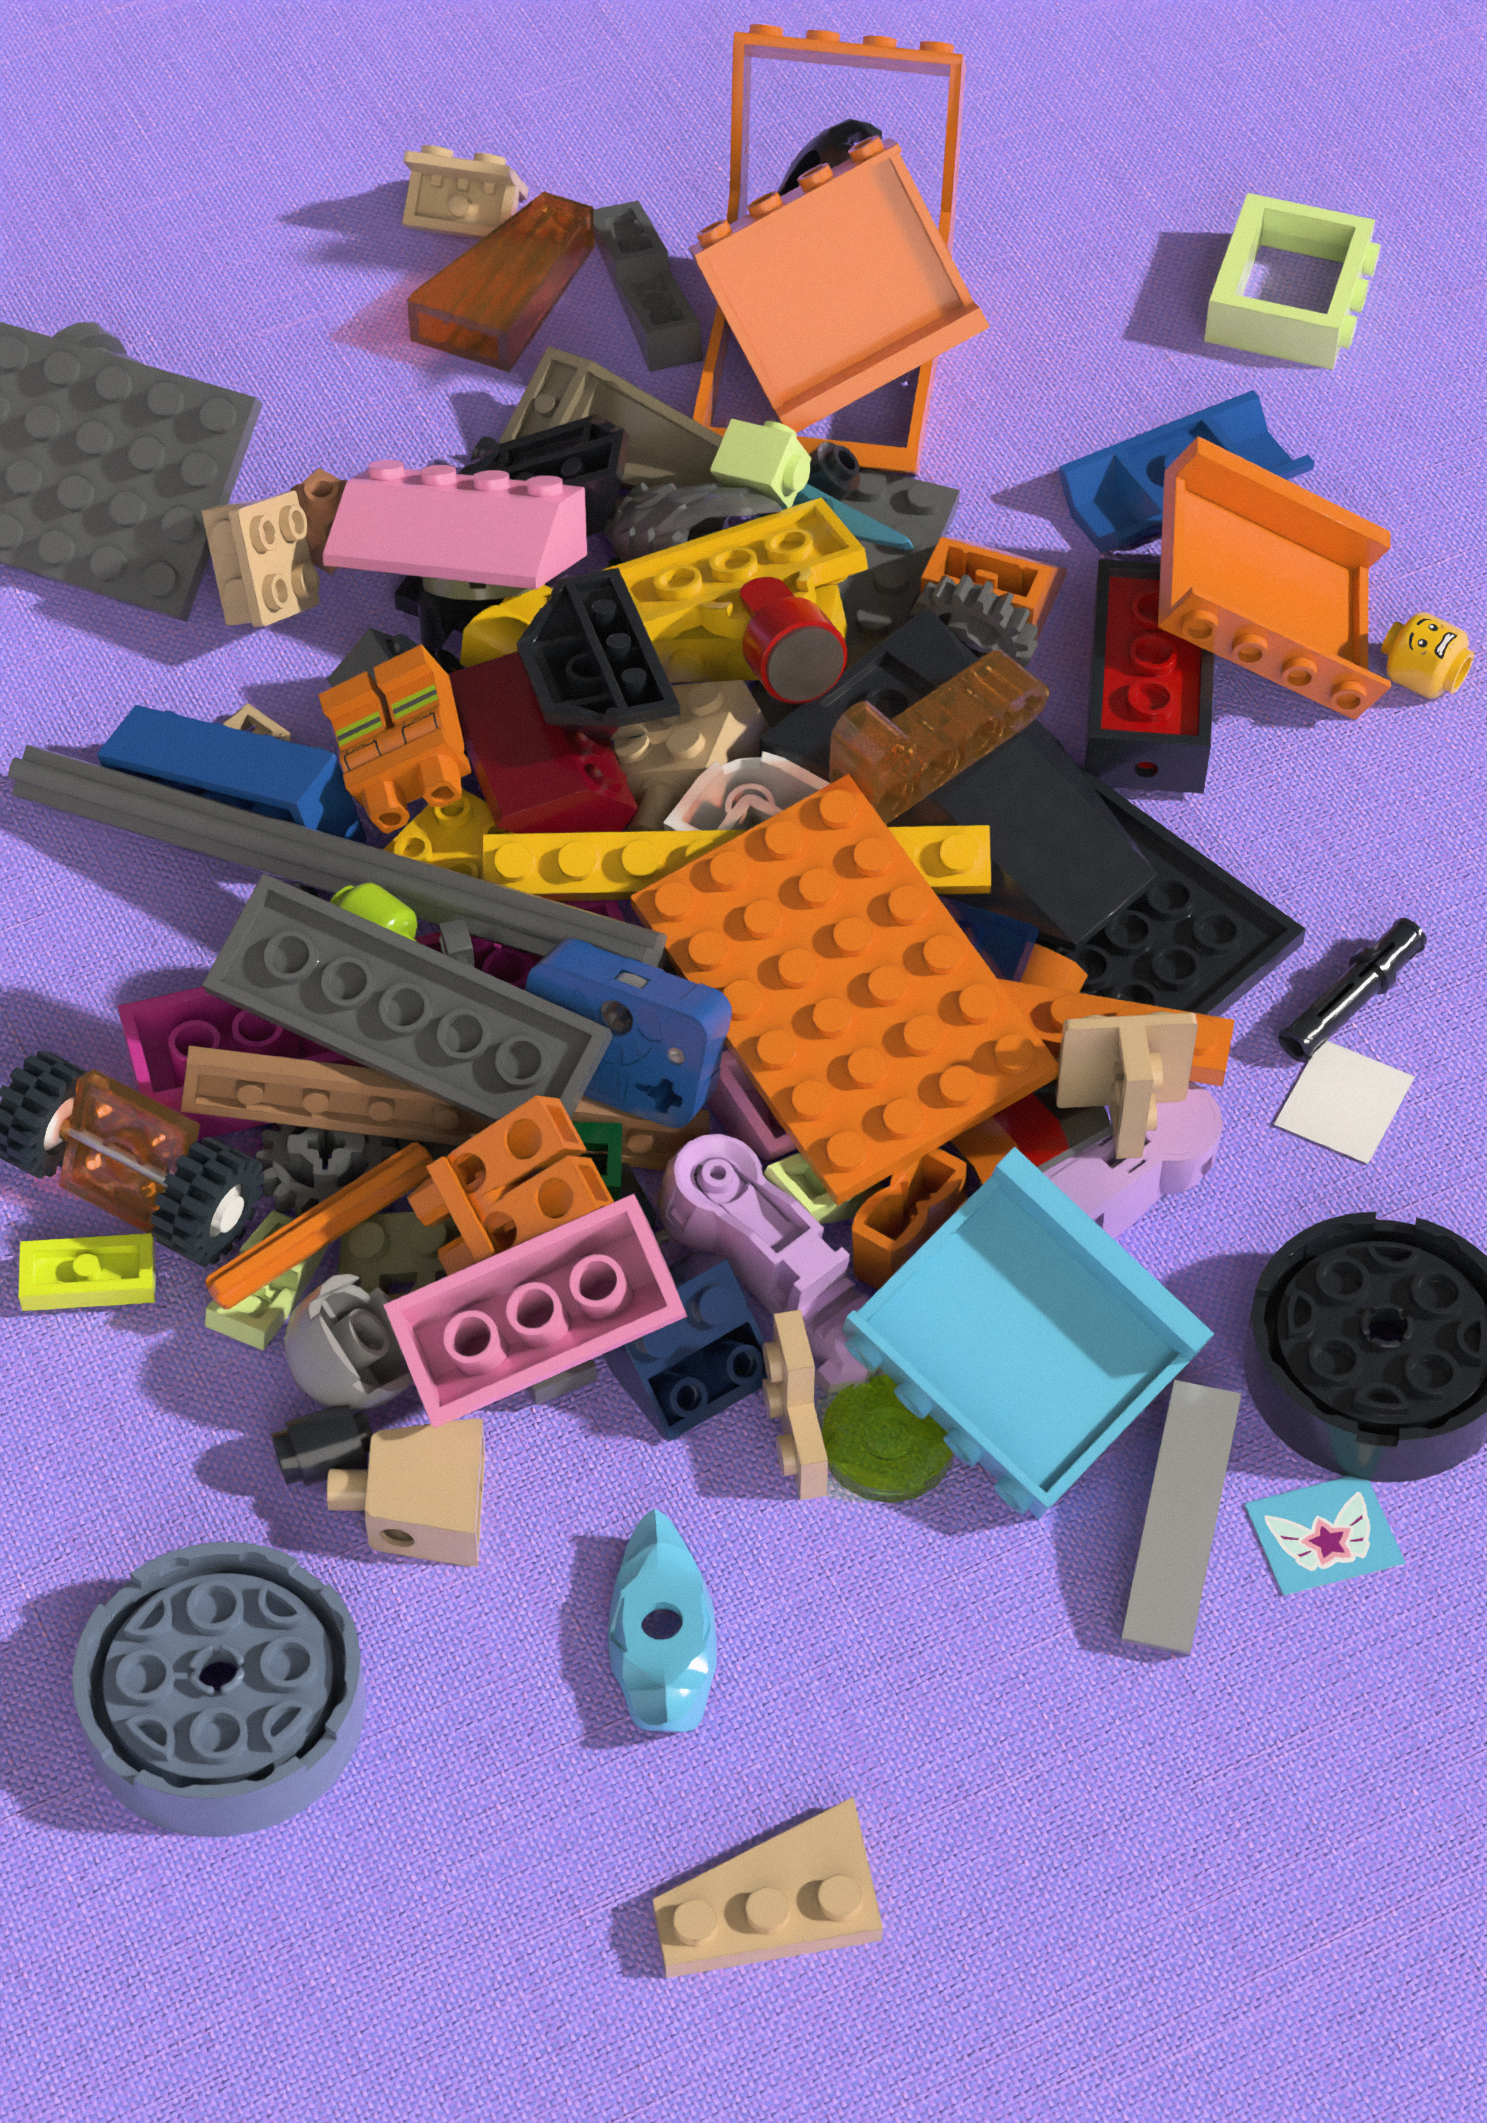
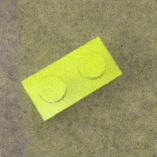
(87, 1272)

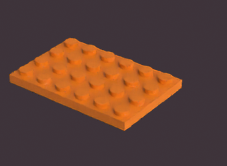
(846, 988)

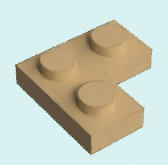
(790, 1396)

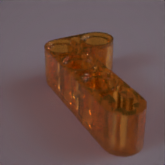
(936, 737)

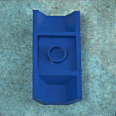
(1121, 488)

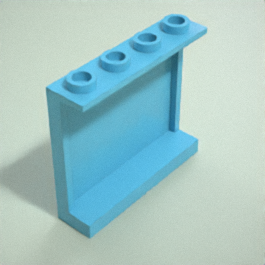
(1025, 1335)

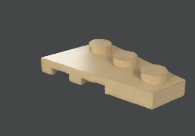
(775, 1900)

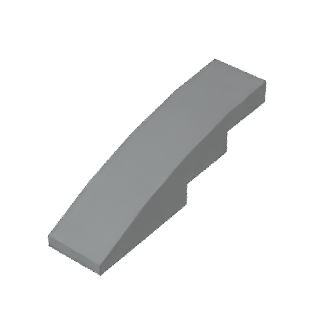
(1181, 1518)

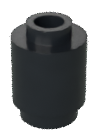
(834, 470)
(322, 1442)

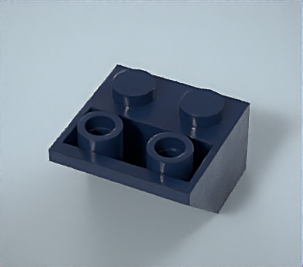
(699, 1361)

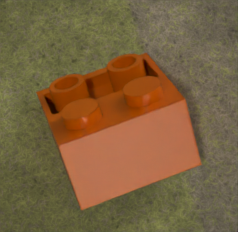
(1028, 579)

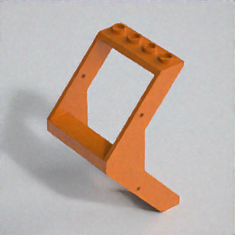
(873, 53)

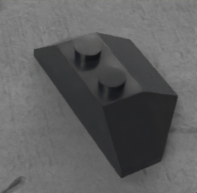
(580, 452)
(596, 661)

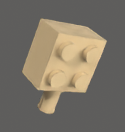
(714, 725)

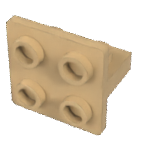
(458, 193)
(261, 559)
(1128, 1068)

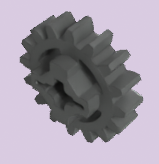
(980, 617)
(297, 1161)

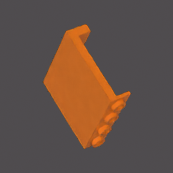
(837, 284)
(1269, 577)

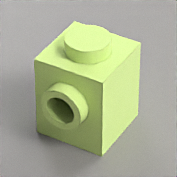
(762, 459)

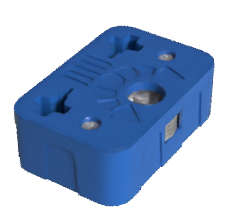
(662, 1028)

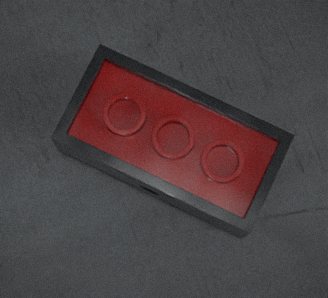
(1145, 689)

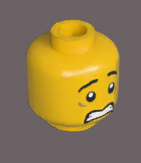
(1427, 655)

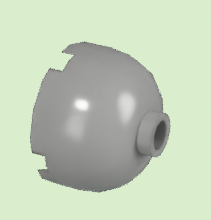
(345, 1347)

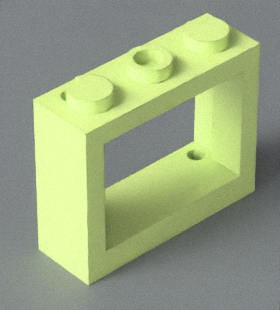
(1284, 329)

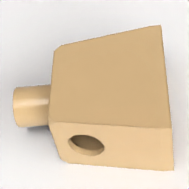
(419, 1491)

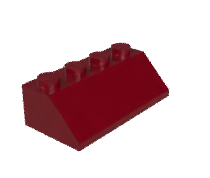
(530, 770)

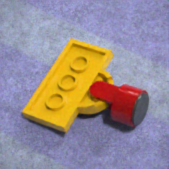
(757, 588)

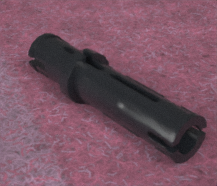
(1369, 973)

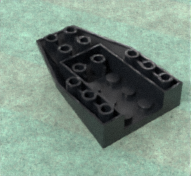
(1052, 838)

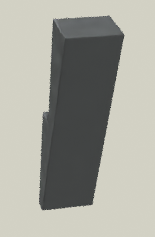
(647, 290)

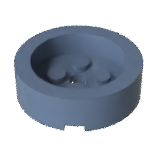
(231, 1755)

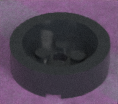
(1363, 1401)

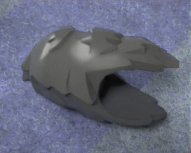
(676, 514)

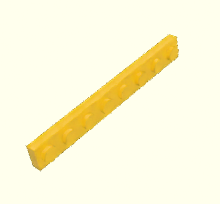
(623, 863)

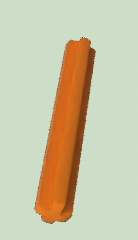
(319, 1226)

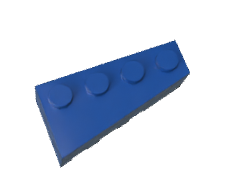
(236, 768)

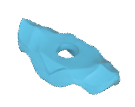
(670, 1677)

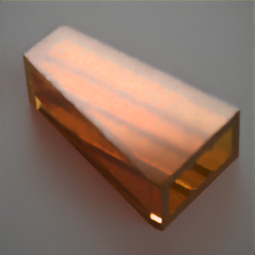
(505, 284)

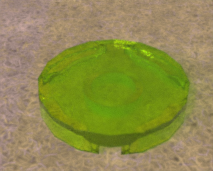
(882, 1446)

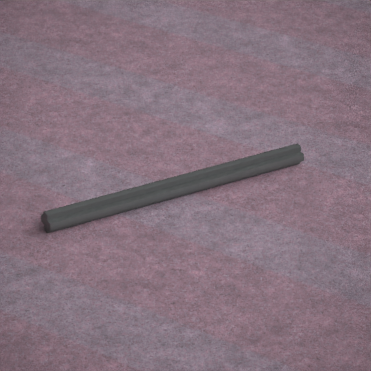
(319, 858)

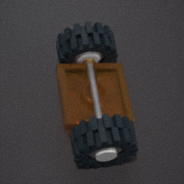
(128, 1156)

